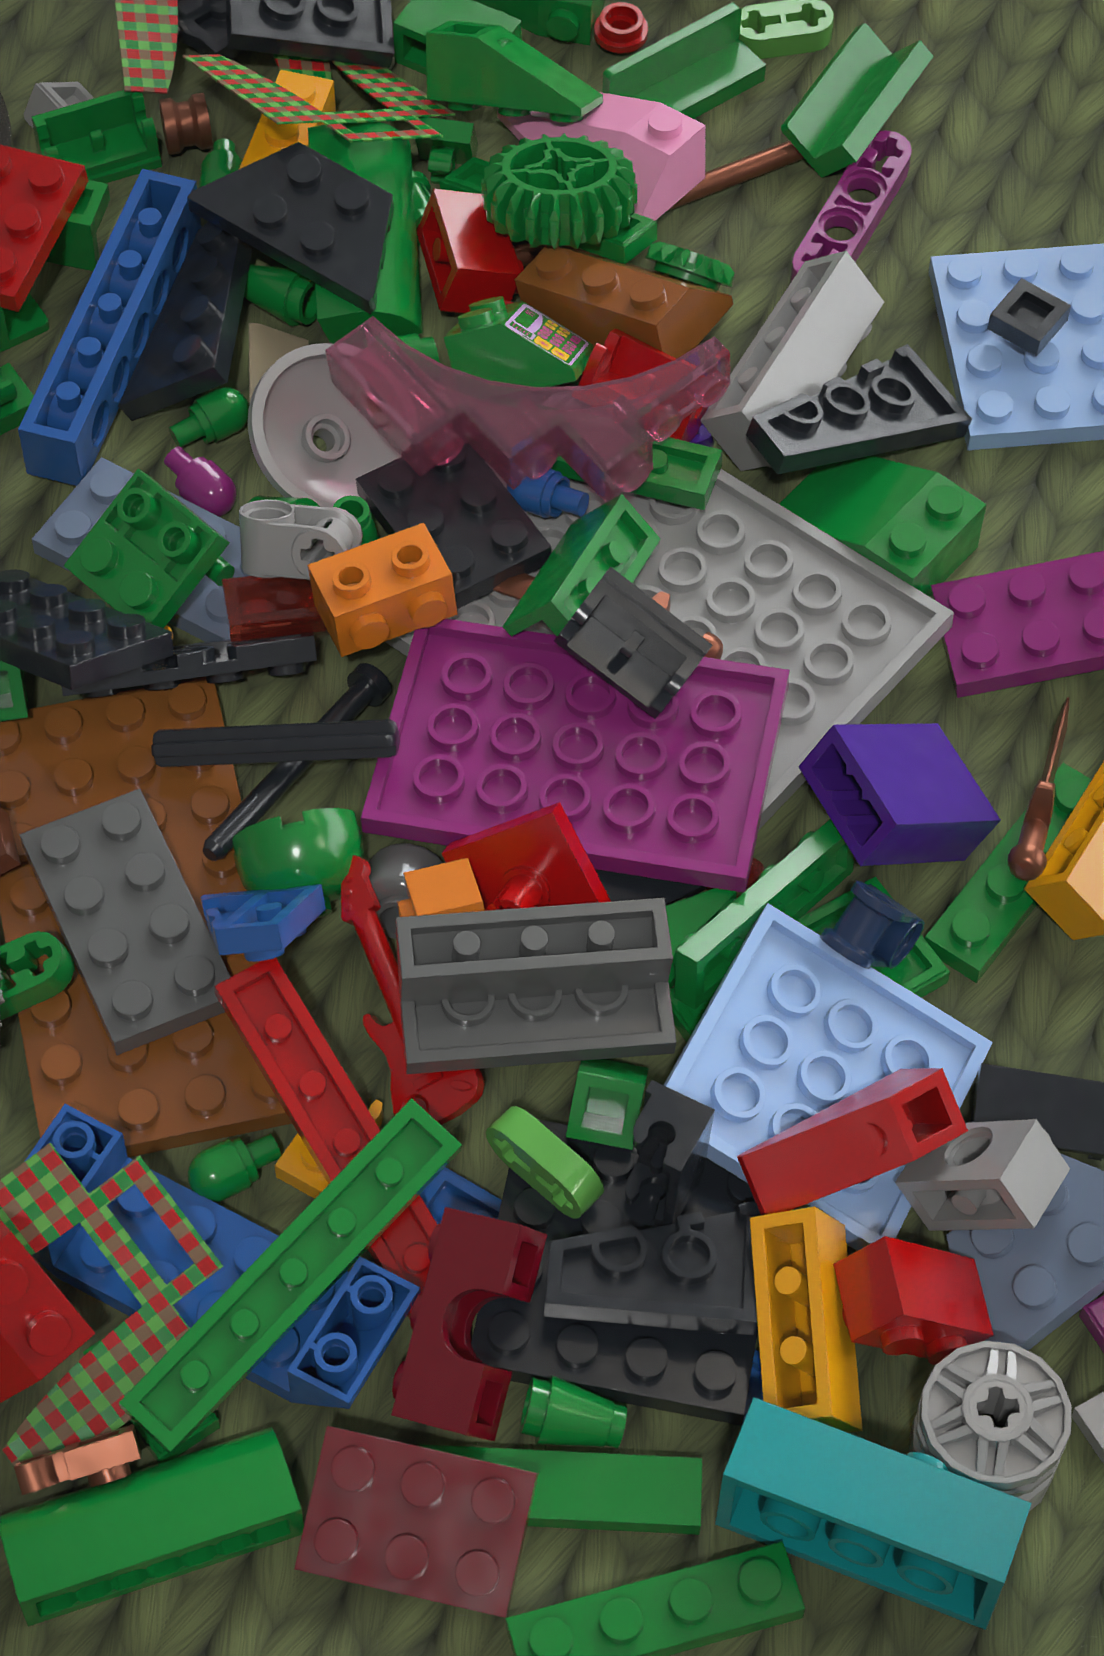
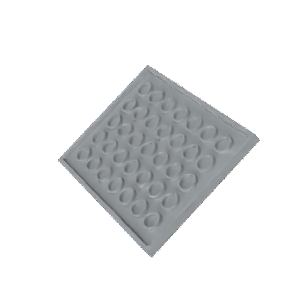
(776, 600)

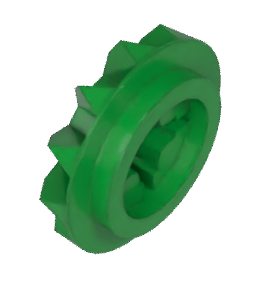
(690, 266)

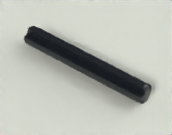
(276, 743)

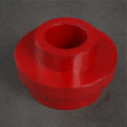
(621, 28)

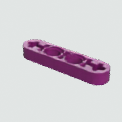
(856, 216)

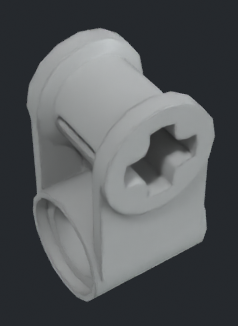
(286, 537)

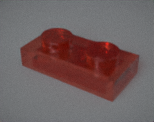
(269, 607)

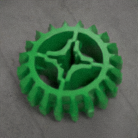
(559, 191)

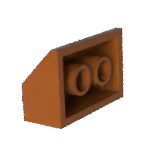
(600, 294)

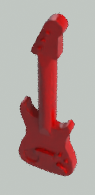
(438, 1093)

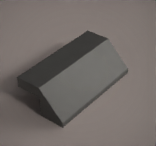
(535, 985)

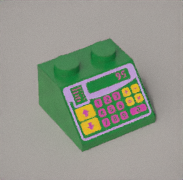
(515, 345)

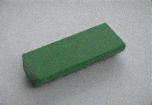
(398, 287)
(150, 1526)

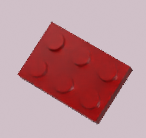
(34, 208)

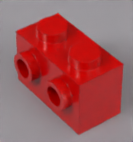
(465, 252)
(912, 1299)

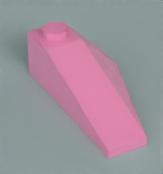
(658, 140)

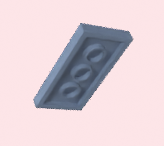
(203, 610)

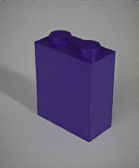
(898, 793)

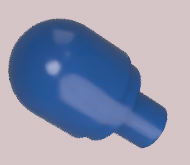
(550, 496)

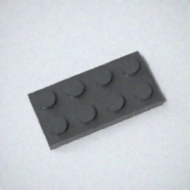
(127, 920)

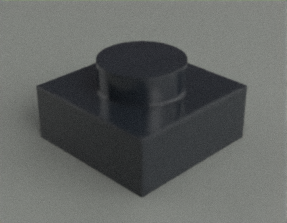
(1029, 317)

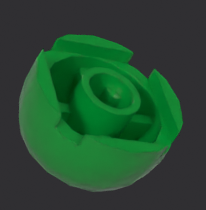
(299, 852)

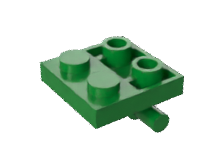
(149, 552)

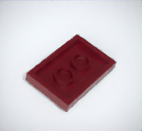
(416, 1521)

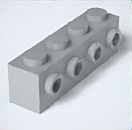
(795, 350)

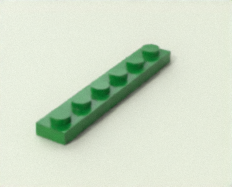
(290, 1277)

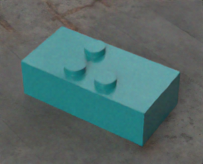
(871, 1512)

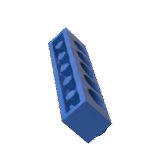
(109, 330)

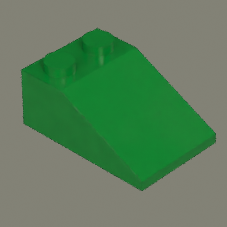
(893, 516)

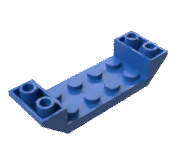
(318, 1360)

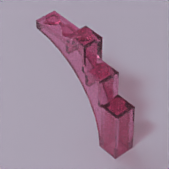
(522, 429)

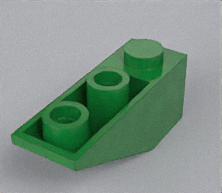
(494, 68)

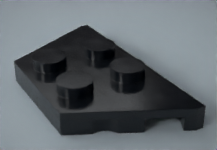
(307, 218)

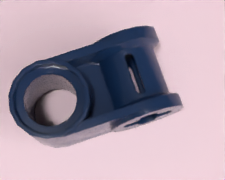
(874, 929)

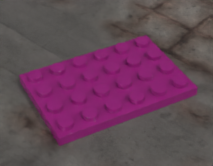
(522, 724)

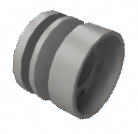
(1019, 1394)

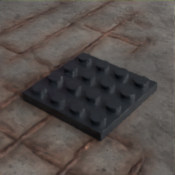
(626, 1363)

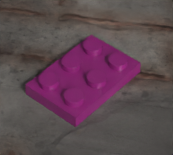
(1025, 624)

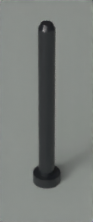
(366, 687)

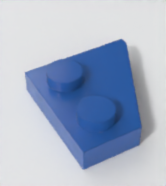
(261, 920)

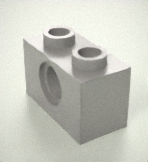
(986, 1178)

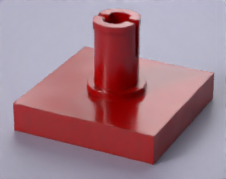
(530, 862)

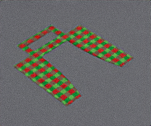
(150, 41)
(284, 107)
(40, 1205)

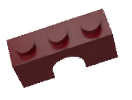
(470, 1265)

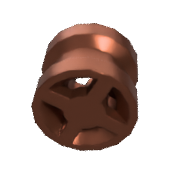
(186, 123)

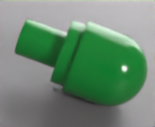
(219, 162)
(212, 417)
(230, 1167)

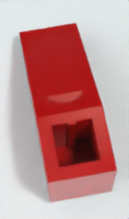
(854, 1140)

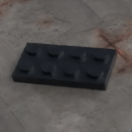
(71, 636)

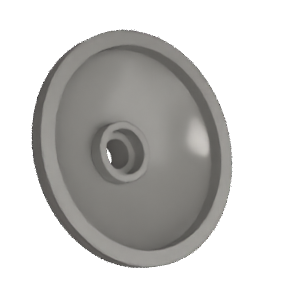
(301, 402)

